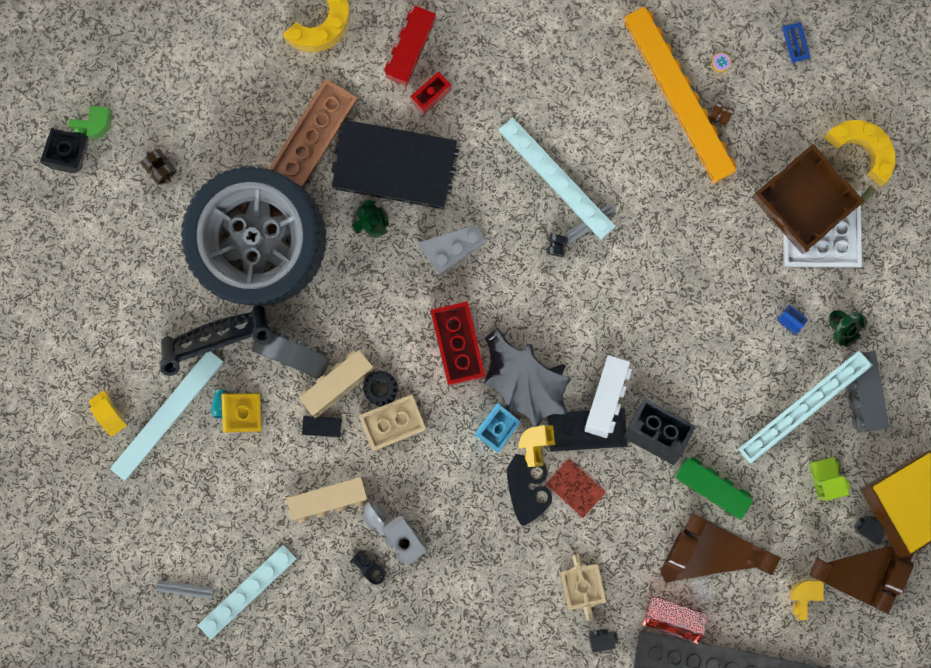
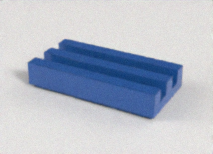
(806, 56)

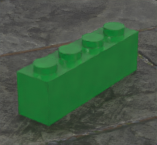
(713, 488)

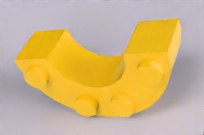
(326, 34)
(873, 140)

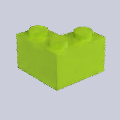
(827, 480)

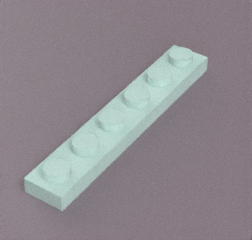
(247, 592)

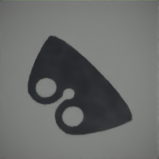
(522, 497)

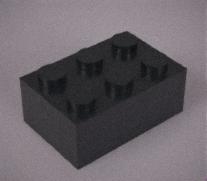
(659, 431)

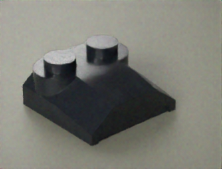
(64, 151)

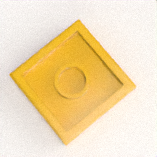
(241, 412)

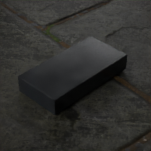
(322, 426)

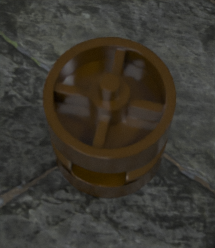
(158, 166)

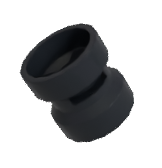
(557, 245)

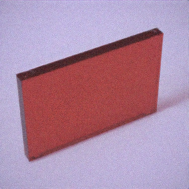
(575, 488)

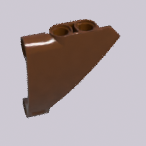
(711, 550)
(868, 576)

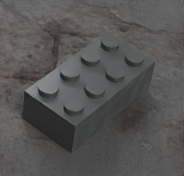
(868, 398)

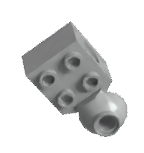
(394, 530)

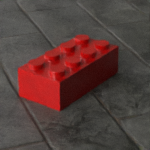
(458, 343)

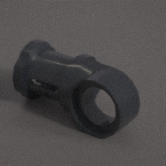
(368, 568)

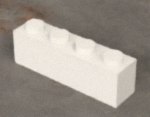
(607, 397)

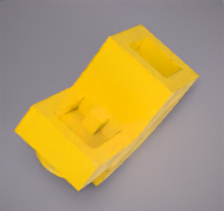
(107, 414)
(533, 440)
(803, 592)

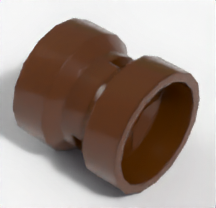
(721, 113)

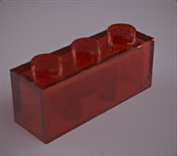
(675, 619)

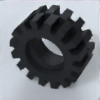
(380, 376)

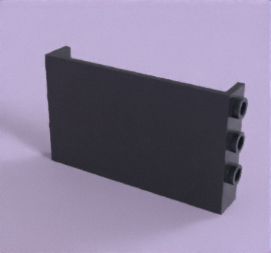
(394, 164)

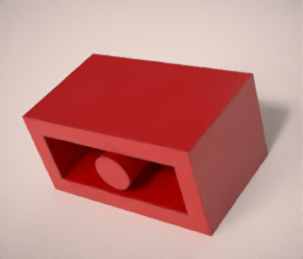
(431, 93)

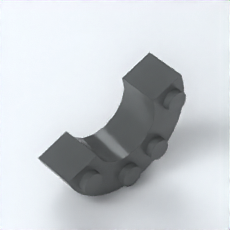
(294, 355)

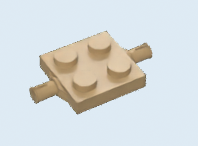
(582, 587)

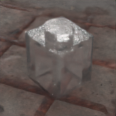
(701, 591)

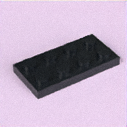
(571, 434)

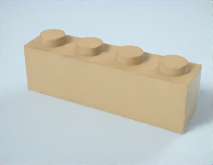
(336, 383)
(326, 499)

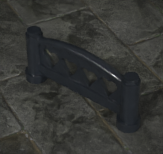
(173, 353)

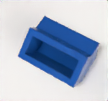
(792, 319)

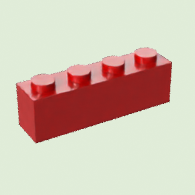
(410, 45)

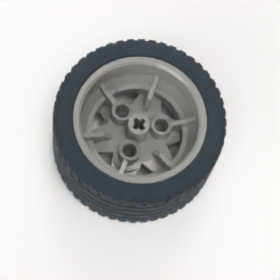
(214, 208)

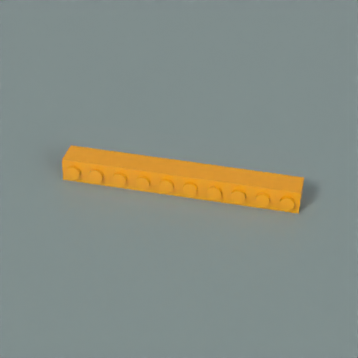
(679, 94)

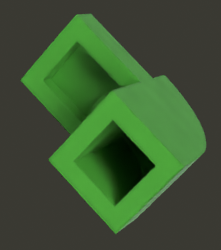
(97, 124)

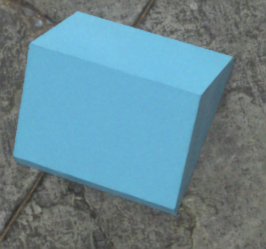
(497, 428)

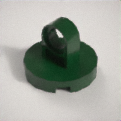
(371, 219)
(848, 329)

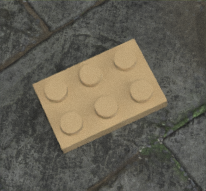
(392, 422)

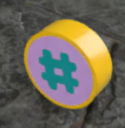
(721, 62)

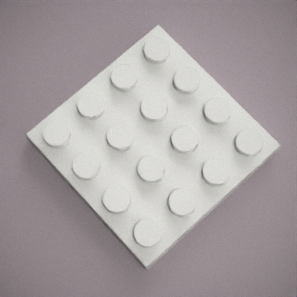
(836, 249)

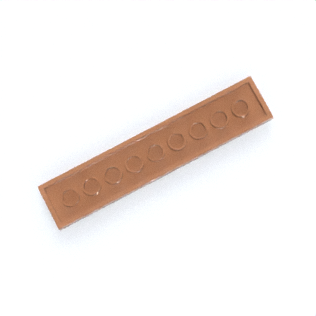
(309, 140)

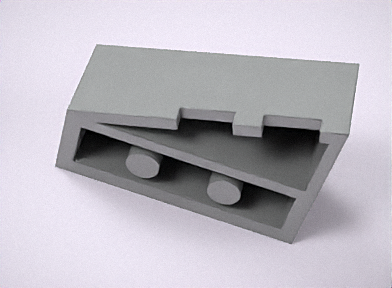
(451, 248)

